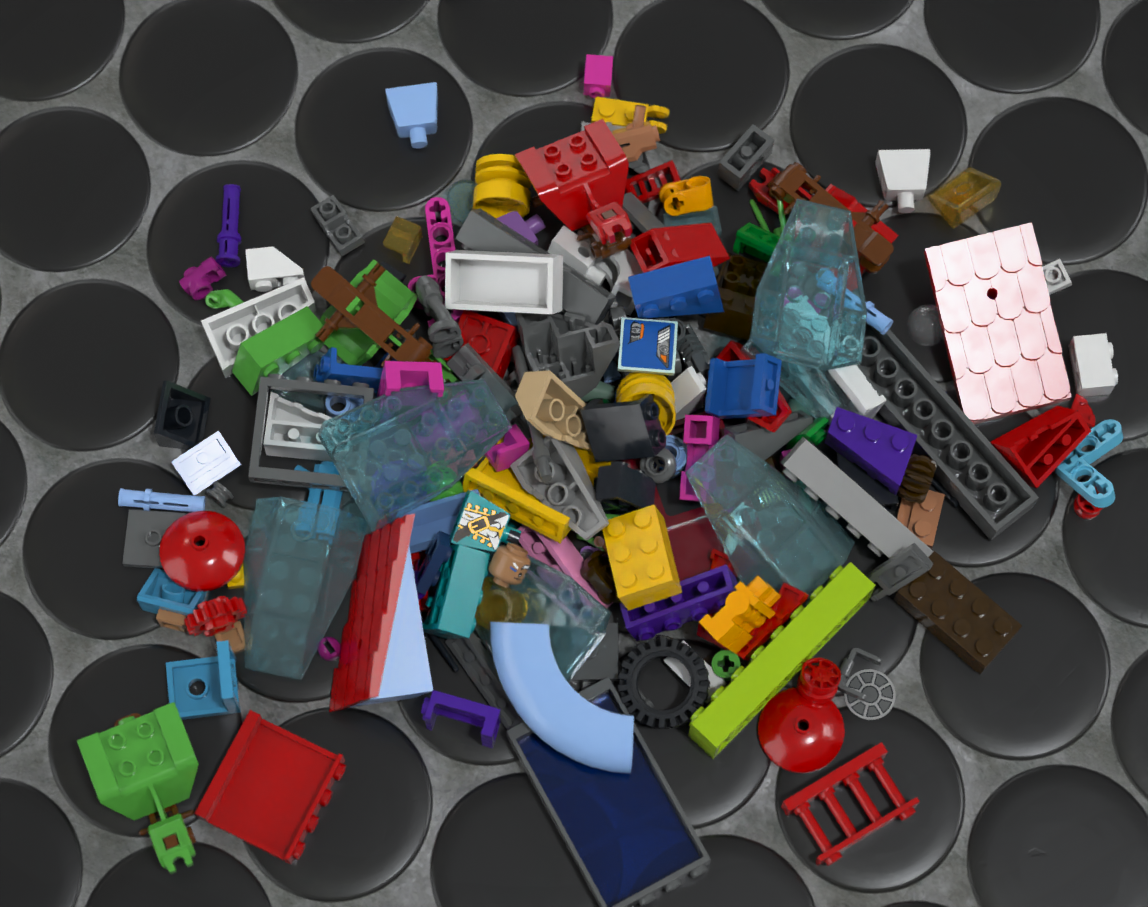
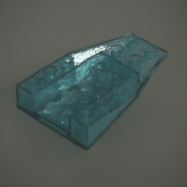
(412, 445)

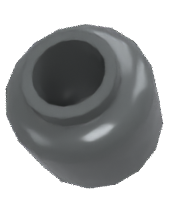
(669, 465)

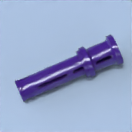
(229, 237)

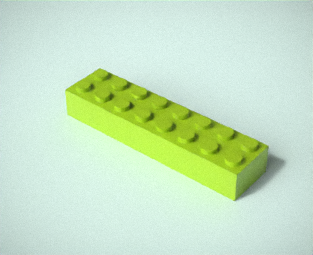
(781, 660)

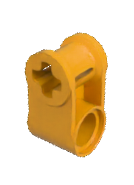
(688, 195)

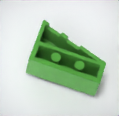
(277, 348)

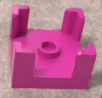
(411, 374)

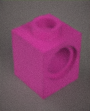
(598, 75)

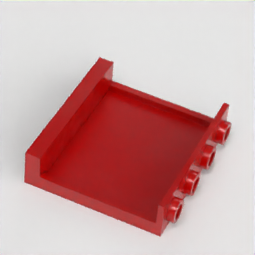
(271, 788)

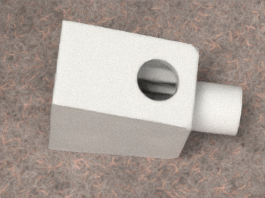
(903, 176)
(576, 254)

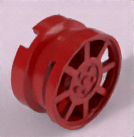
(819, 681)

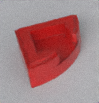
(1081, 405)

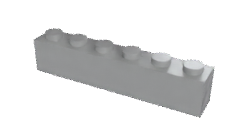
(848, 500)

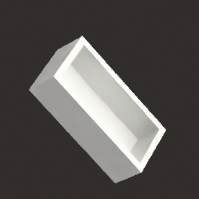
(504, 281)

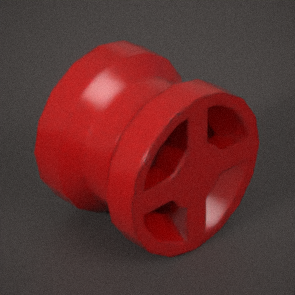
(1084, 511)

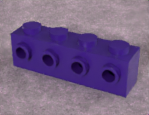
(699, 596)

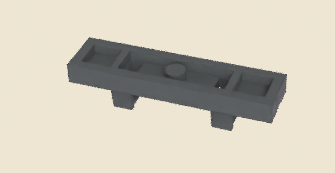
(469, 365)

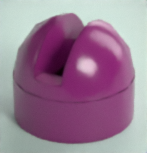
(323, 651)

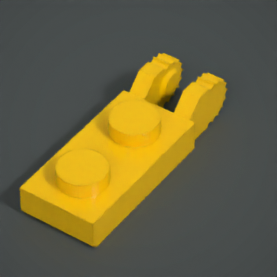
(622, 112)

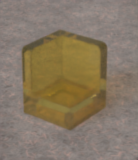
(403, 238)

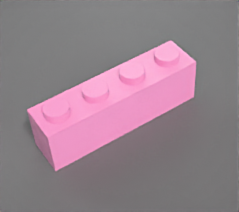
(559, 556)

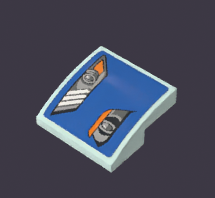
(647, 346)

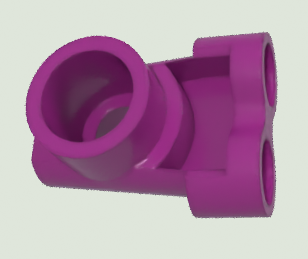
(198, 279)

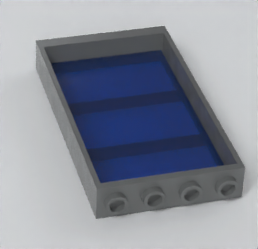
(616, 825)

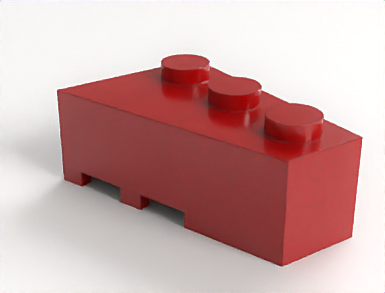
(1042, 443)

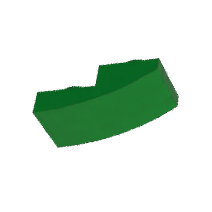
(813, 433)

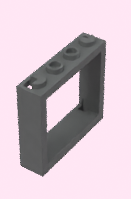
(294, 477)

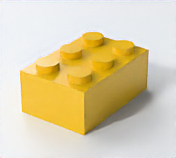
(641, 557)

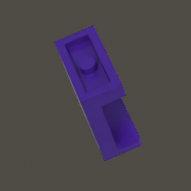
(464, 711)

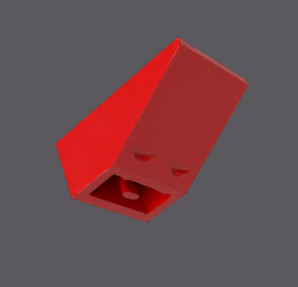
(676, 245)

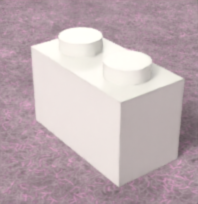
(1092, 365)

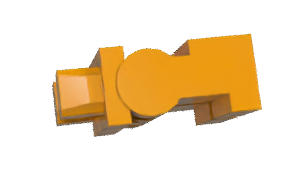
(741, 614)

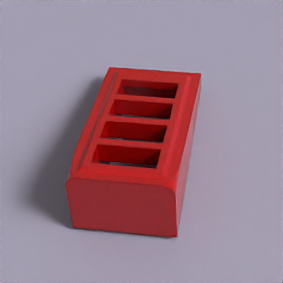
(659, 171)

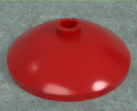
(205, 565)
(799, 749)

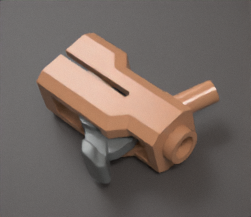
(636, 139)

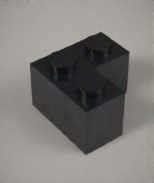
(623, 488)

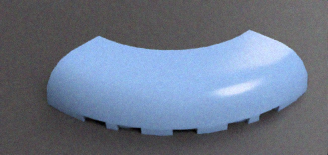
(552, 706)

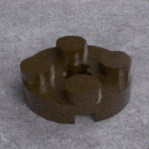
(599, 573)

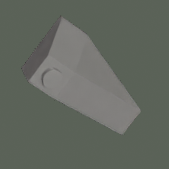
(569, 489)

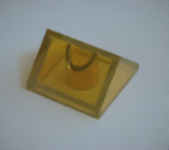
(965, 195)

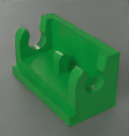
(755, 242)

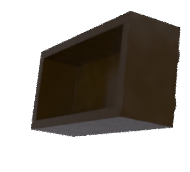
(958, 614)

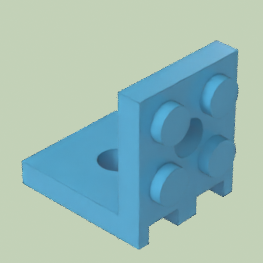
(220, 680)

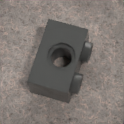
(745, 157)

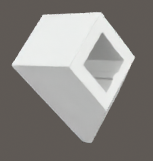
(270, 269)
(689, 392)

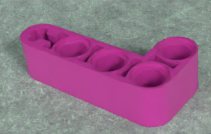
(437, 249)

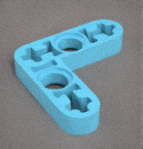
(1104, 437)

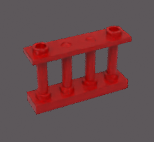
(825, 791)

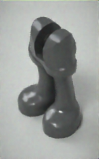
(445, 330)

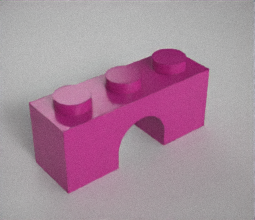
(699, 436)

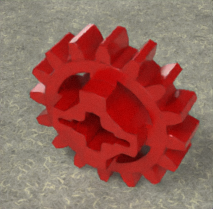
(215, 616)

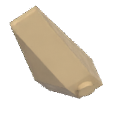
(552, 408)

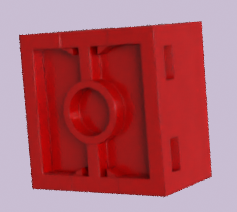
(489, 338)

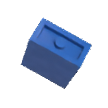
(347, 374)
(743, 387)

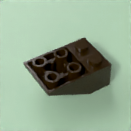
(737, 290)

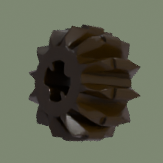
(917, 479)

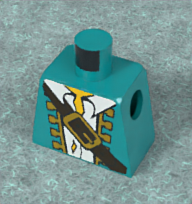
(482, 524)

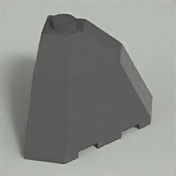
(568, 348)

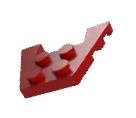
(789, 601)

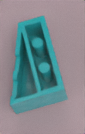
(457, 594)

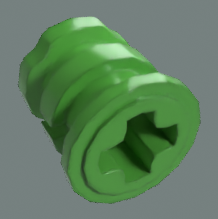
(719, 660)

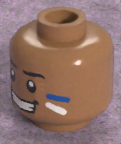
(509, 565)

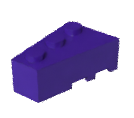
(872, 446)

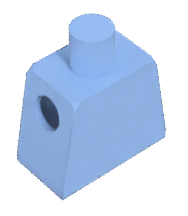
(414, 111)

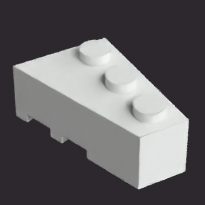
(293, 431)

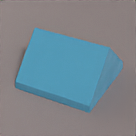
(164, 594)

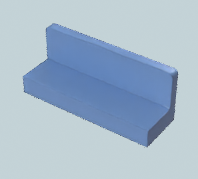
(432, 518)

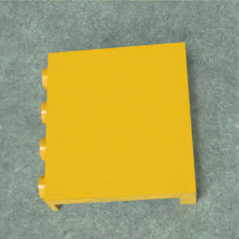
(507, 493)

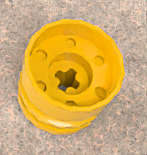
(501, 186)
(637, 385)

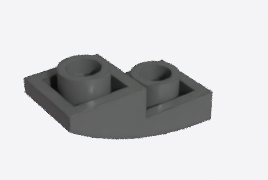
(337, 225)

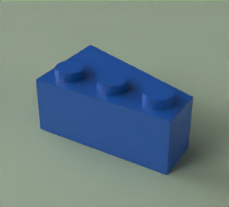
(677, 290)

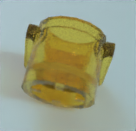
(500, 605)

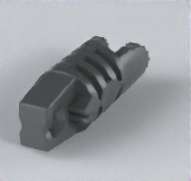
(693, 352)

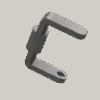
(846, 668)

